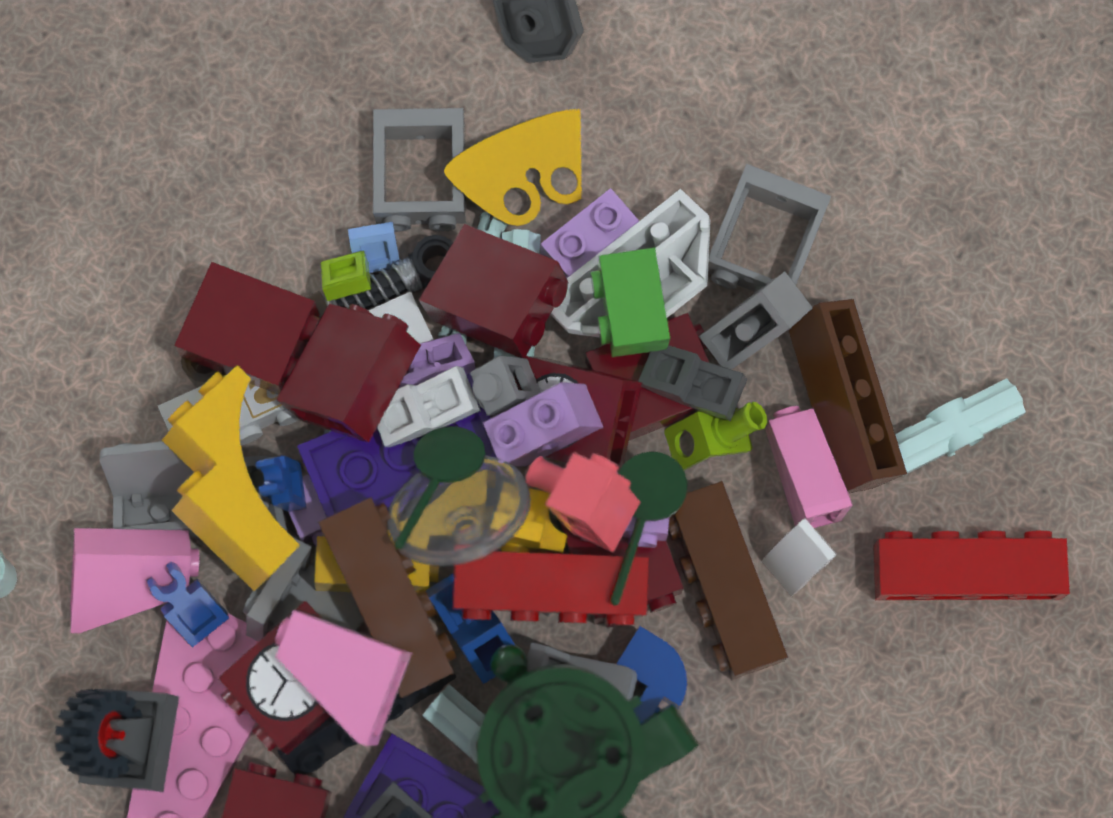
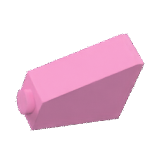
(807, 468)
(114, 569)
(343, 672)

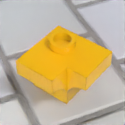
(537, 531)

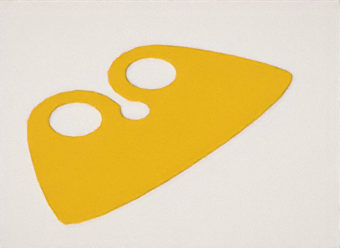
(502, 160)

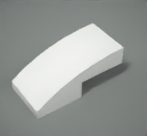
(427, 407)
(798, 557)

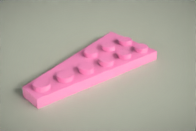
(206, 729)

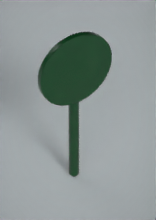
(443, 457)
(661, 489)

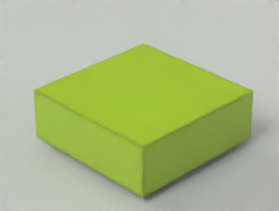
(345, 275)

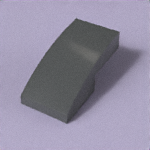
(693, 382)

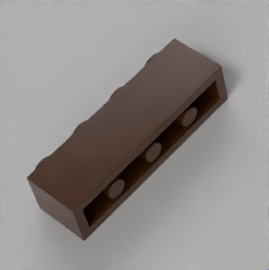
(847, 395)
(726, 582)
(385, 594)

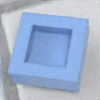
(378, 243)

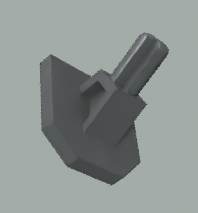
(539, 28)

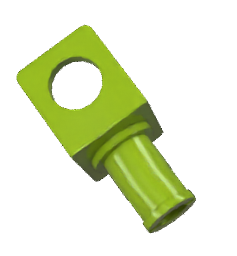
(715, 435)

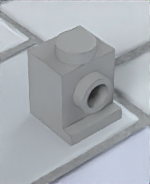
(496, 387)

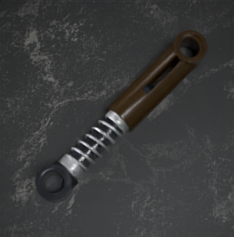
(407, 276)

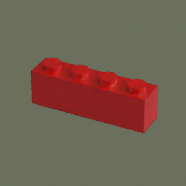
(971, 567)
(549, 584)

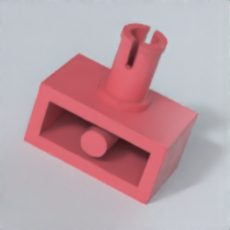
(587, 497)

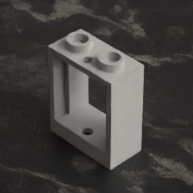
(416, 124)
(777, 193)

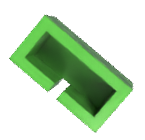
(632, 302)

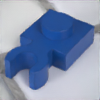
(283, 482)
(190, 608)

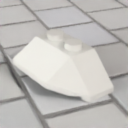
(681, 241)

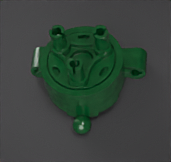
(569, 742)

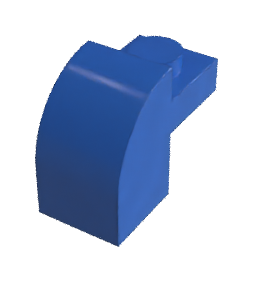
(474, 637)
(657, 670)

